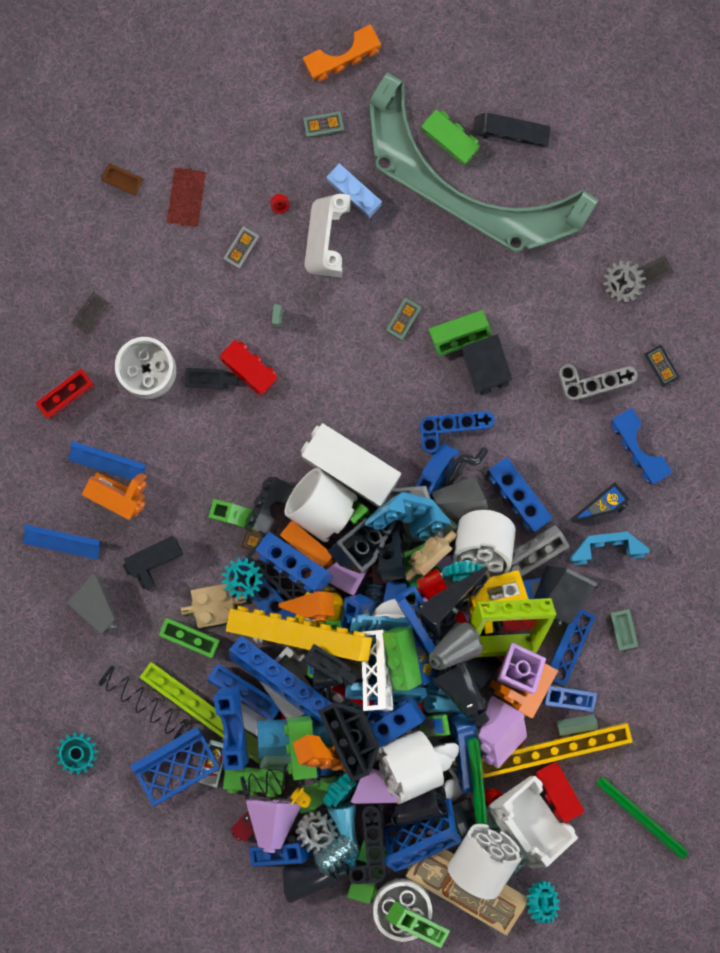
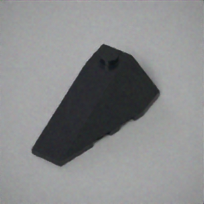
(360, 546)
(443, 608)
(464, 819)

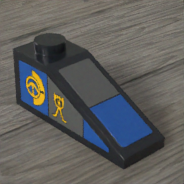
(606, 503)

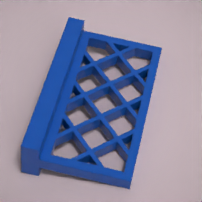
(171, 750)
(423, 847)

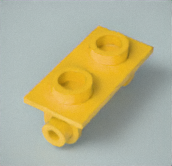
(300, 798)

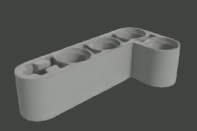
(598, 380)

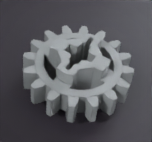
(626, 273)
(317, 832)

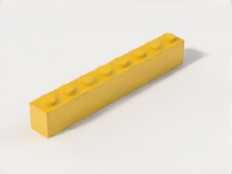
(299, 634)
(561, 749)

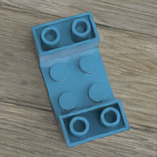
(420, 512)
(632, 545)

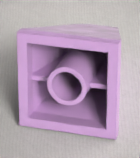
(521, 669)
(271, 821)

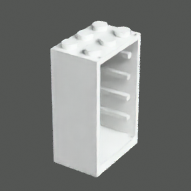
(350, 465)

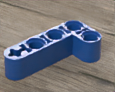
(457, 426)
(462, 730)

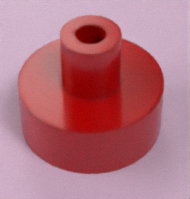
(279, 204)
(491, 795)

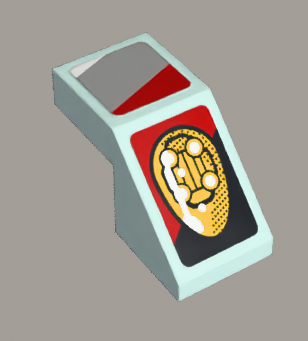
(213, 779)

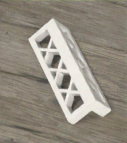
(384, 686)

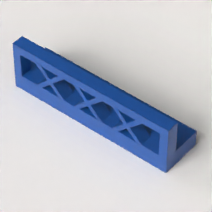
(105, 461)
(61, 542)
(412, 618)
(565, 640)
(249, 695)

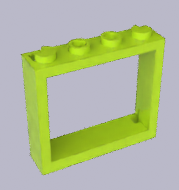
(498, 645)

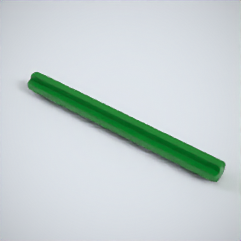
(477, 780)
(642, 818)

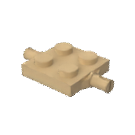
(429, 555)
(211, 605)

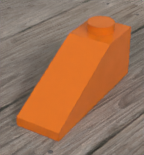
(312, 606)

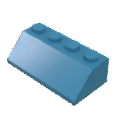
(273, 740)

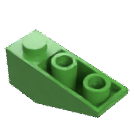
(229, 513)

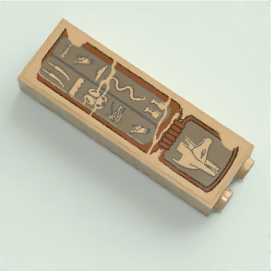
(498, 912)

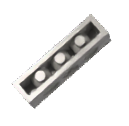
(538, 550)

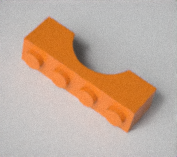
(321, 64)
(314, 753)

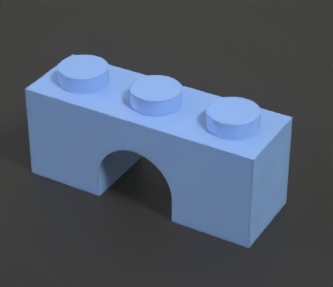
(347, 184)

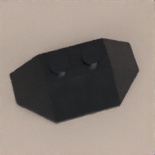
(351, 738)

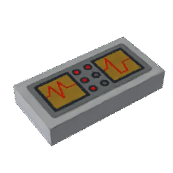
(241, 247)

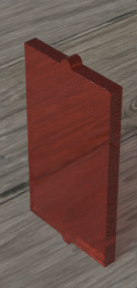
(186, 197)

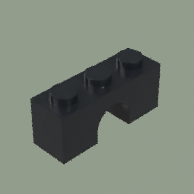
(260, 520)

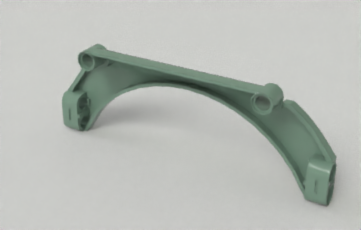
(502, 224)

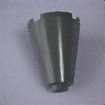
(456, 647)

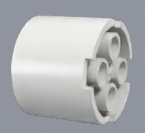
(141, 353)
(320, 504)
(485, 540)
(410, 767)
(484, 862)
(405, 892)

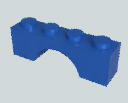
(652, 467)
(229, 709)

